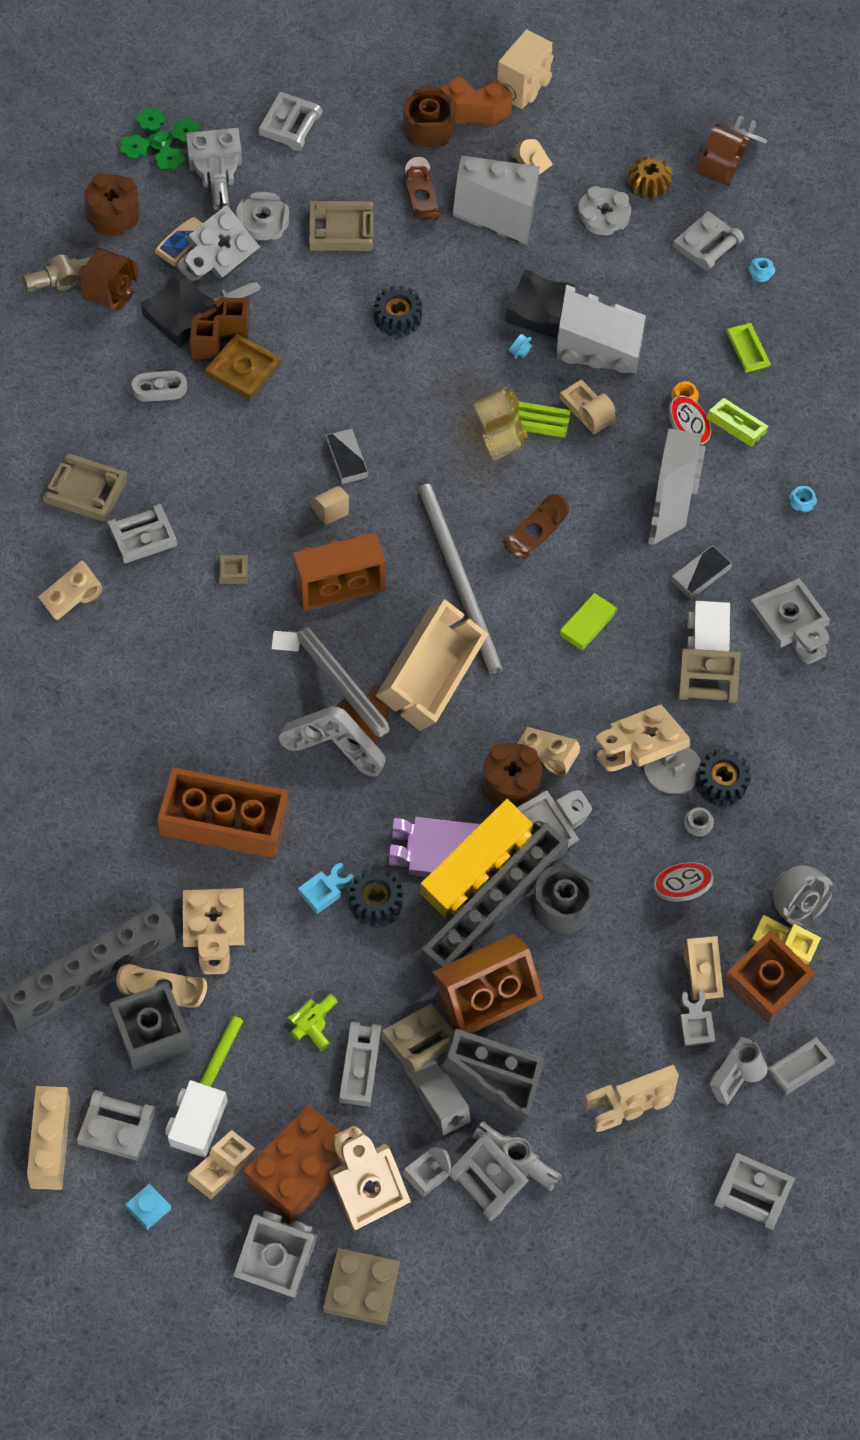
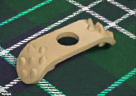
(187, 990)

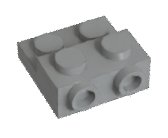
(275, 1253)

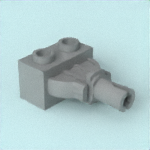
(215, 156)

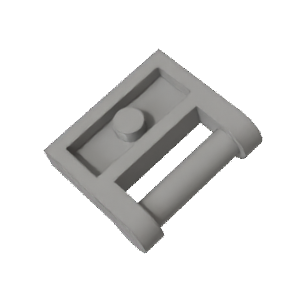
(283, 116)
(702, 236)
(144, 539)
(111, 1134)
(495, 1171)
(759, 1182)

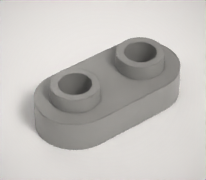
(159, 386)

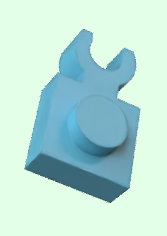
(323, 890)

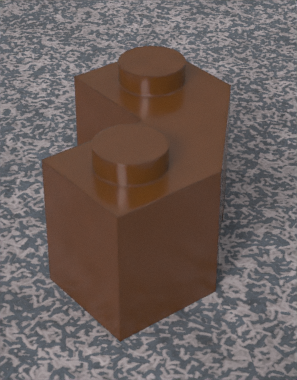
(220, 322)

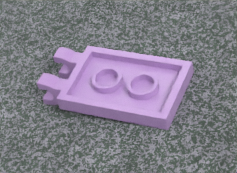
(428, 843)

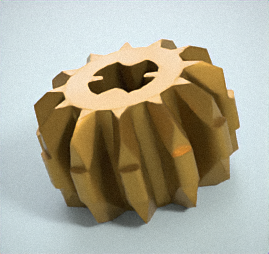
(650, 177)

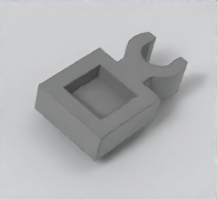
(696, 1025)

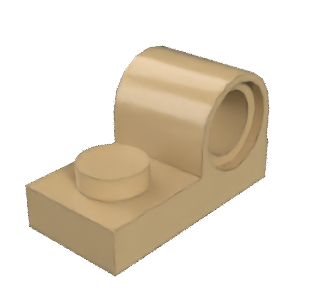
(704, 967)

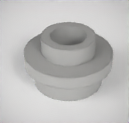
(702, 815)

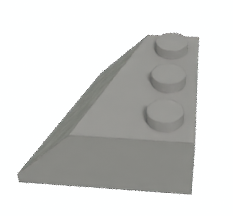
(497, 196)
(599, 333)
(676, 483)

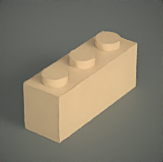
(48, 1138)

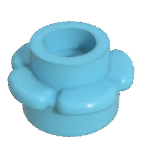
(761, 274)
(521, 346)
(805, 493)

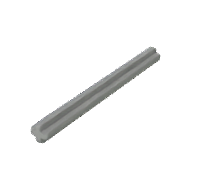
(343, 682)

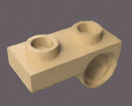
(592, 410)
(75, 586)
(553, 750)

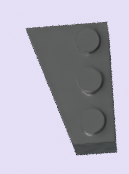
(495, 1072)

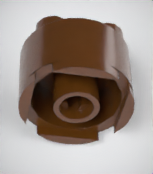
(428, 117)
(722, 154)
(112, 204)
(108, 279)
(512, 774)

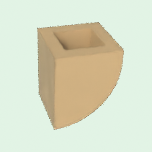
(331, 505)

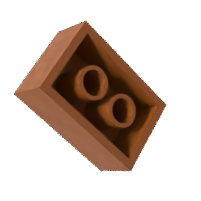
(339, 571)
(488, 984)
(295, 1165)

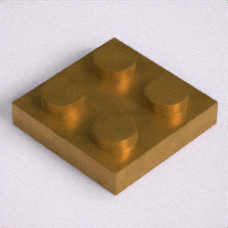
(243, 367)

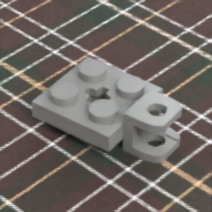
(209, 255)
(803, 629)
(558, 813)

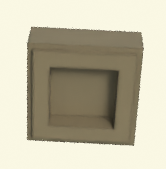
(233, 569)

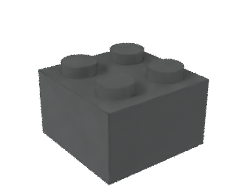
(150, 1026)

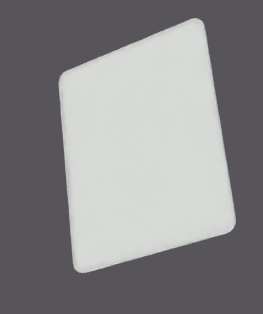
(285, 641)

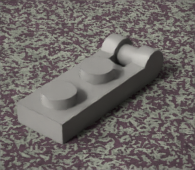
(360, 1065)

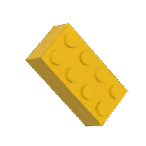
(476, 858)

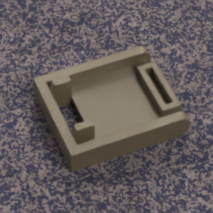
(347, 226)
(83, 485)

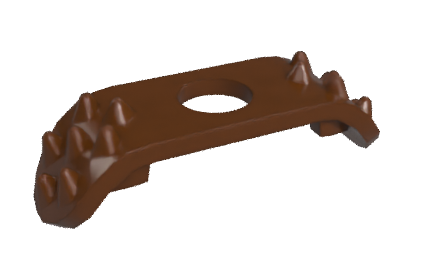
(418, 178)
(547, 517)

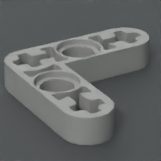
(365, 756)

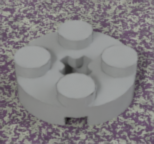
(606, 198)
(275, 210)

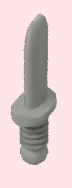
(240, 292)

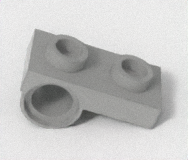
(742, 1064)

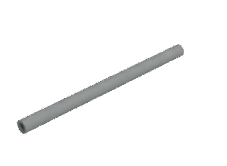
(458, 574)

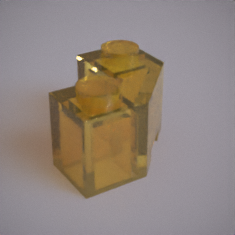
(501, 421)

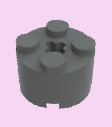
(564, 898)

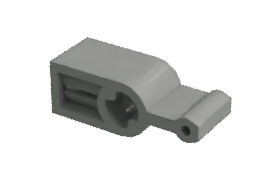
(440, 1097)

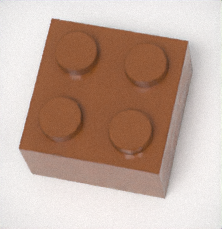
(769, 976)

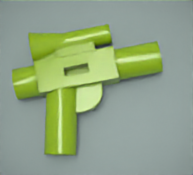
(311, 1021)

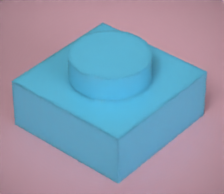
(148, 1206)

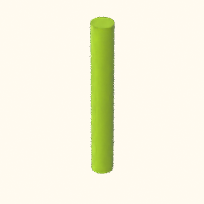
(221, 1051)

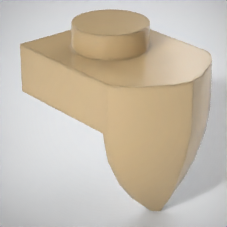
(531, 153)

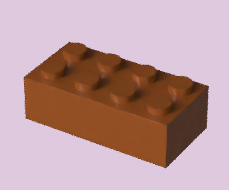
(223, 812)

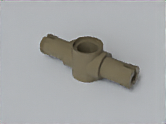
(59, 272)

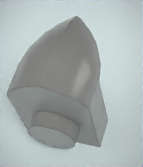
(428, 1170)

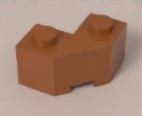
(482, 106)

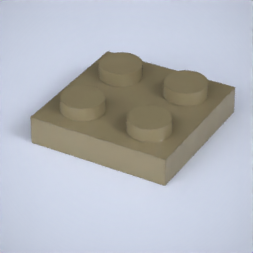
(361, 1286)

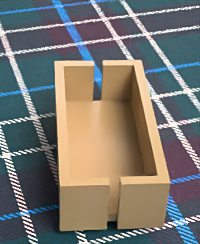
(431, 665)

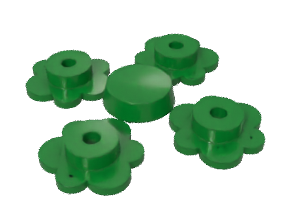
(159, 140)

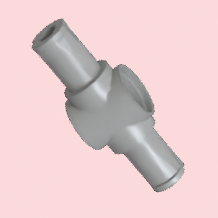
(529, 1165)

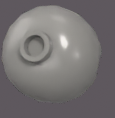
(802, 888)

